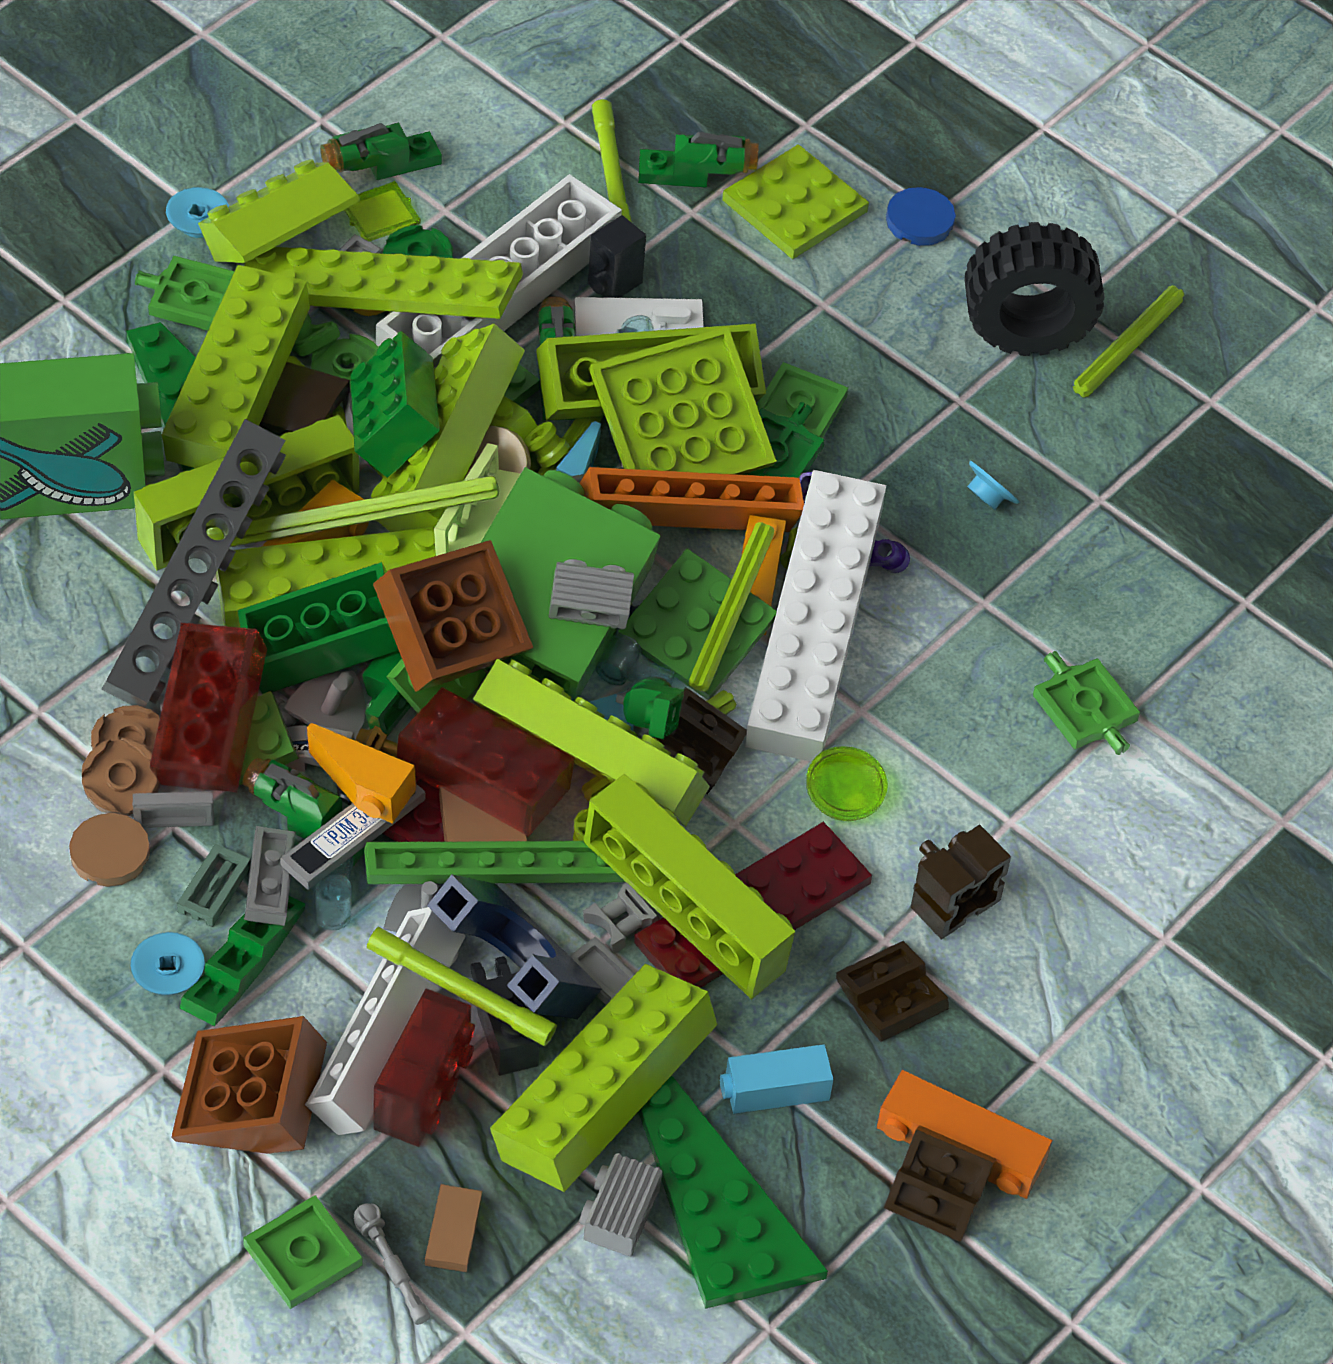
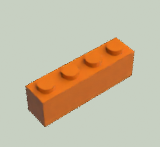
(1017, 1149)

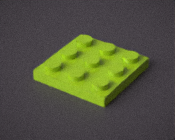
(795, 201)

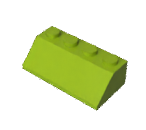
(276, 212)

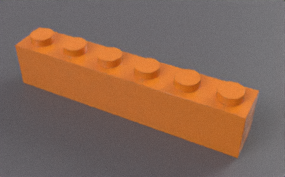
(695, 497)

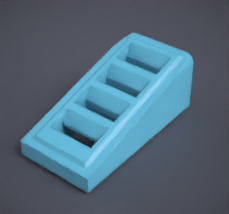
(582, 453)

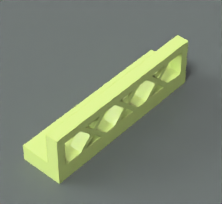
(468, 523)

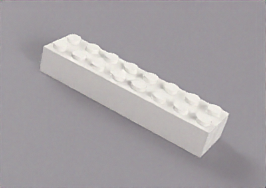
(549, 242)
(815, 616)

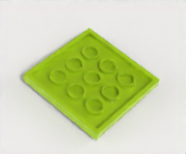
(684, 407)

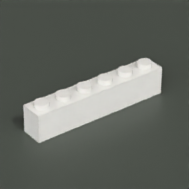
(346, 1086)

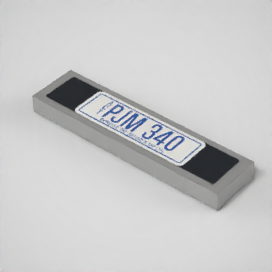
(338, 842)

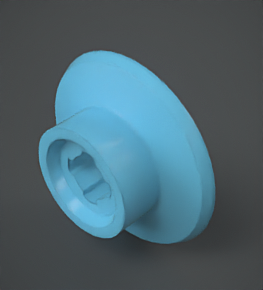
(191, 207)
(988, 488)
(166, 951)

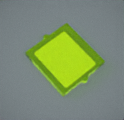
(382, 212)

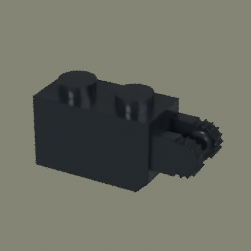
(508, 1047)

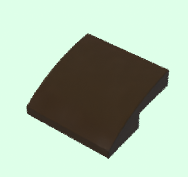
(303, 398)
(704, 737)
(892, 991)
(939, 1183)

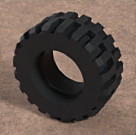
(1034, 257)

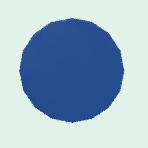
(920, 216)

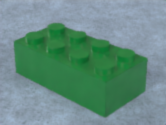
(394, 404)
(320, 628)

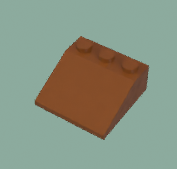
(452, 614)
(251, 1086)

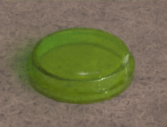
(846, 783)

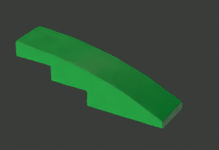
(237, 965)

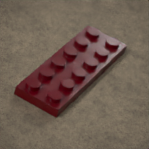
(793, 880)

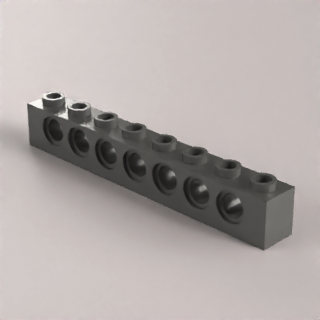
(250, 445)

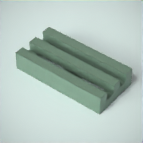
(200, 910)

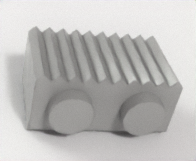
(591, 594)
(622, 1204)

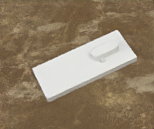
(607, 315)

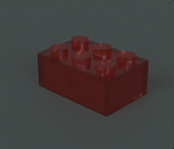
(423, 1068)

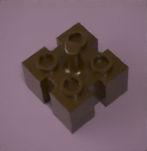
(959, 880)

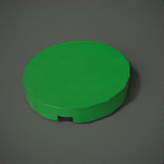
(419, 242)

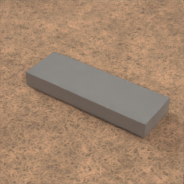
(268, 879)

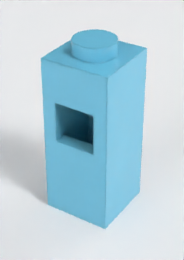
(777, 1079)

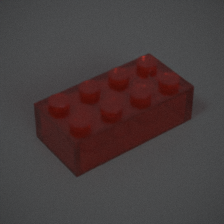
(208, 707)
(485, 761)

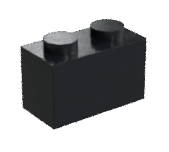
(616, 258)

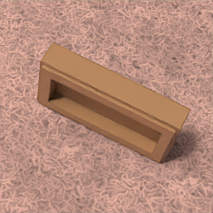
(453, 1228)

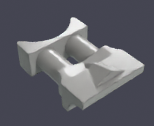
(639, 910)

